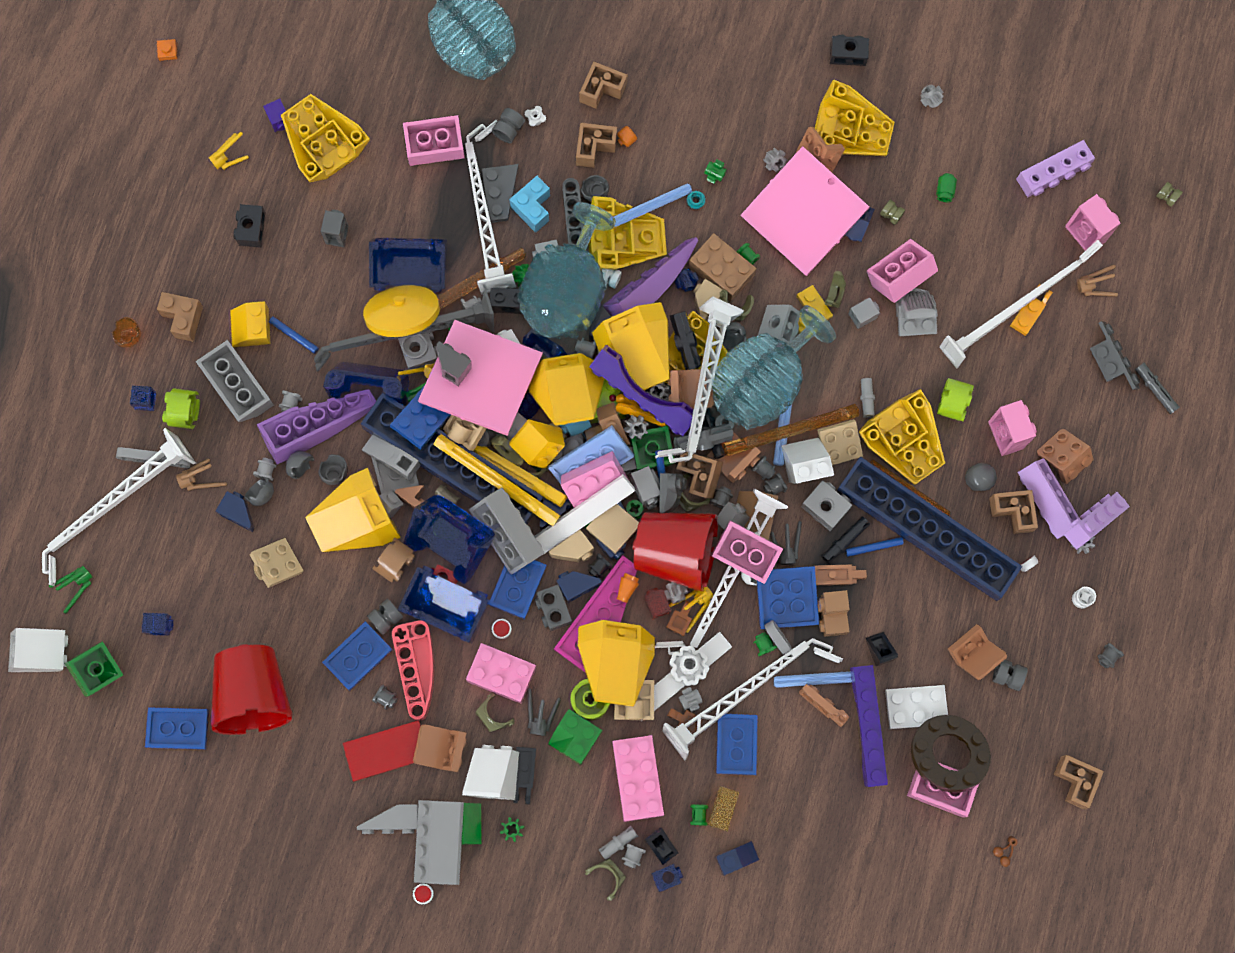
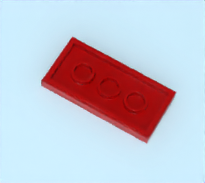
(382, 751)

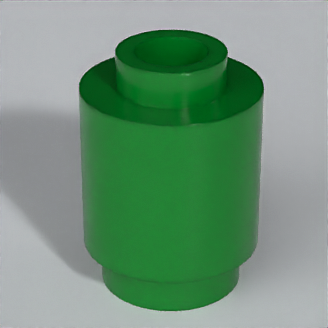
(946, 188)

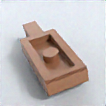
(838, 575)
(825, 705)

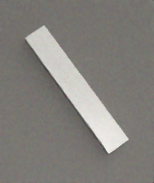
(585, 513)
(669, 687)

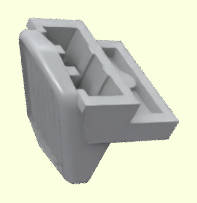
(916, 313)

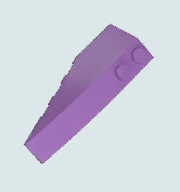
(653, 282)
(310, 425)

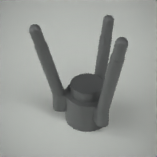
(787, 555)
(538, 726)

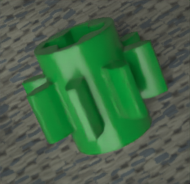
(715, 171)
(519, 273)
(506, 831)

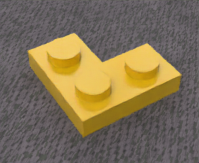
(812, 298)

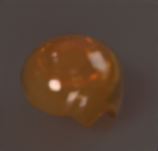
(126, 332)

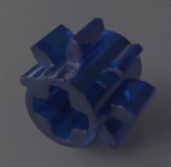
(686, 280)

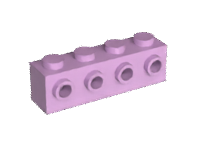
(1055, 168)
(1049, 497)
(1096, 520)

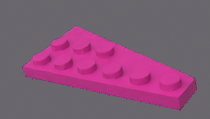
(600, 607)

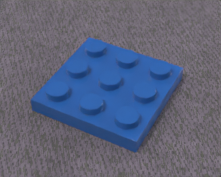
(789, 597)

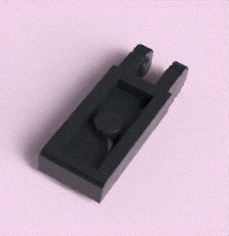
(525, 772)

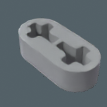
(778, 637)

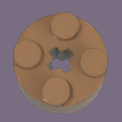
(393, 560)

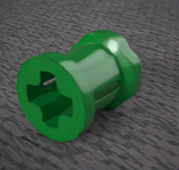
(747, 253)
(636, 504)
(699, 815)

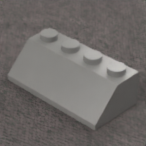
(234, 382)
(512, 537)
(438, 842)

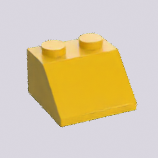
(250, 324)
(538, 443)

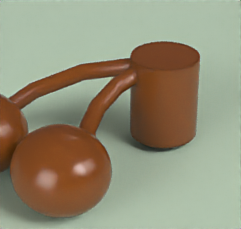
(998, 851)

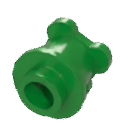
(764, 644)

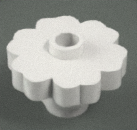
(689, 655)

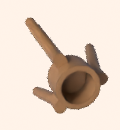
(1087, 283)
(187, 477)

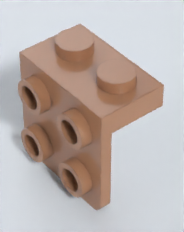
(826, 154)
(685, 385)
(1066, 454)
(735, 465)
(976, 653)
(439, 748)

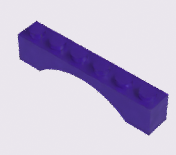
(612, 368)
(870, 729)

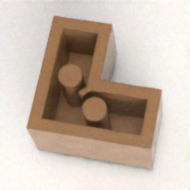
(602, 80)
(593, 139)
(183, 311)
(608, 416)
(705, 472)
(1019, 506)
(833, 612)
(1083, 779)

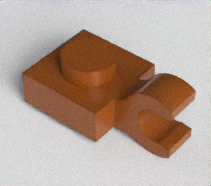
(680, 620)
(684, 718)

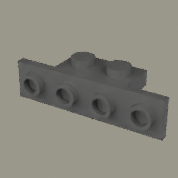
(1111, 359)

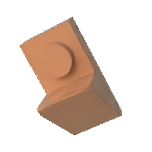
(410, 495)

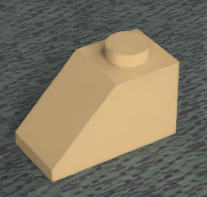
(703, 293)
(573, 548)

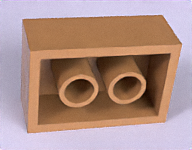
(722, 266)

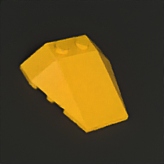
(629, 242)

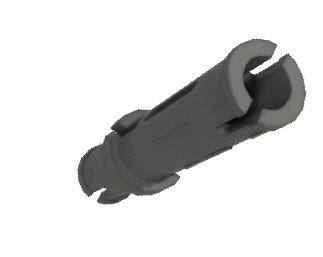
(1160, 392)

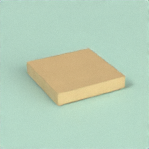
(613, 528)

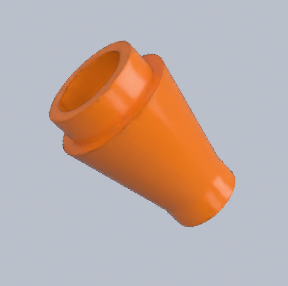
(627, 586)

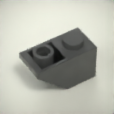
(452, 364)

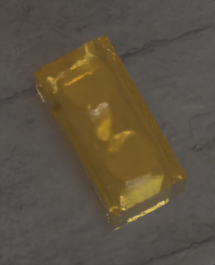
(723, 808)

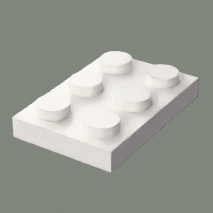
(914, 705)

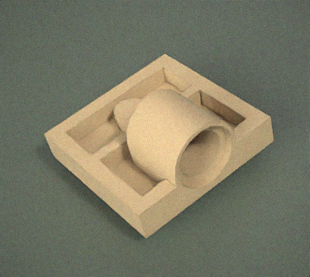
(464, 432)
(841, 441)
(275, 563)
(643, 707)

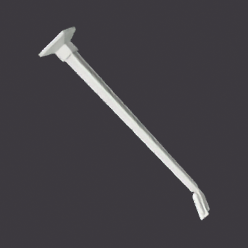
(494, 276)
(720, 315)
(955, 349)
(174, 452)
(765, 505)
(681, 736)

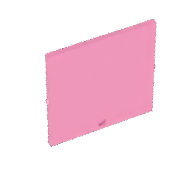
(805, 211)
(494, 384)

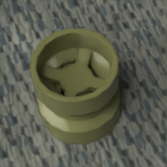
(1166, 190)
(892, 212)

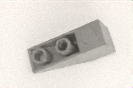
(392, 457)
(396, 818)

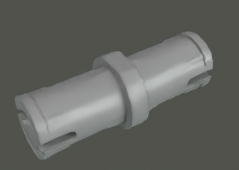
(867, 397)
(618, 842)

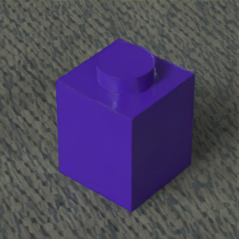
(273, 111)

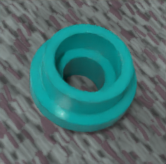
(696, 194)

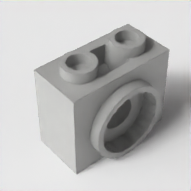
(780, 322)
(426, 354)
(646, 487)
(826, 494)

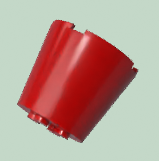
(676, 547)
(248, 691)

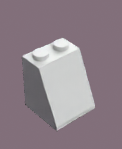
(806, 461)
(37, 650)
(492, 773)

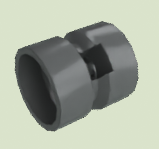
(510, 123)
(385, 616)
(1014, 679)

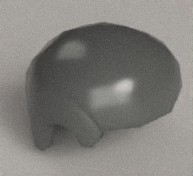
(594, 186)
(734, 334)
(298, 464)
(333, 470)
(981, 477)
(260, 493)

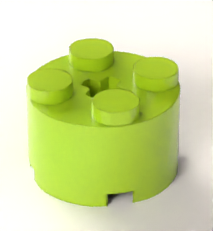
(955, 399)
(181, 408)
(582, 707)

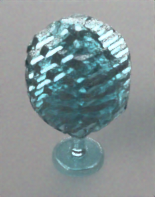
(472, 36)
(566, 284)
(765, 373)

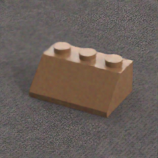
(748, 501)

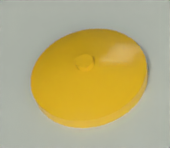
(401, 311)

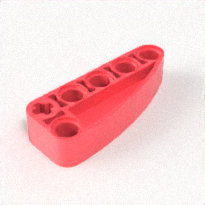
(420, 660)

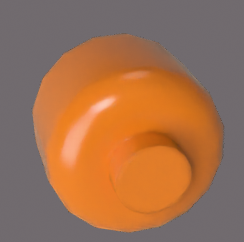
(626, 136)

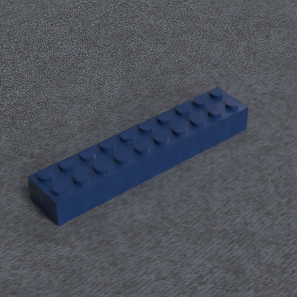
(435, 460)
(929, 529)

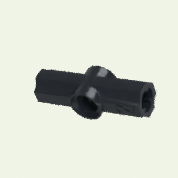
(685, 340)

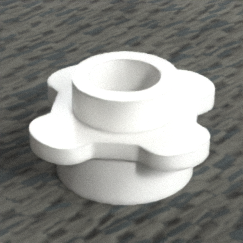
(535, 120)

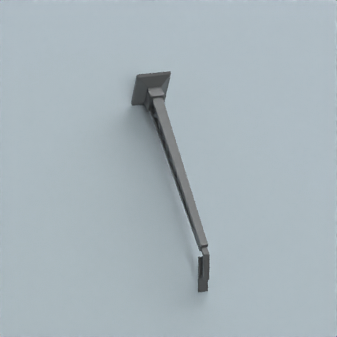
(477, 314)

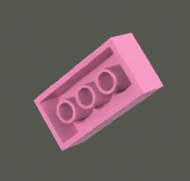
(638, 778)

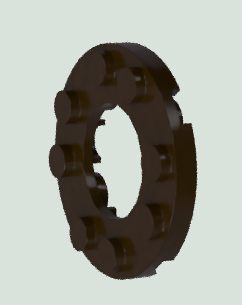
(930, 769)

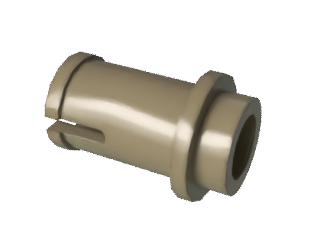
(443, 491)

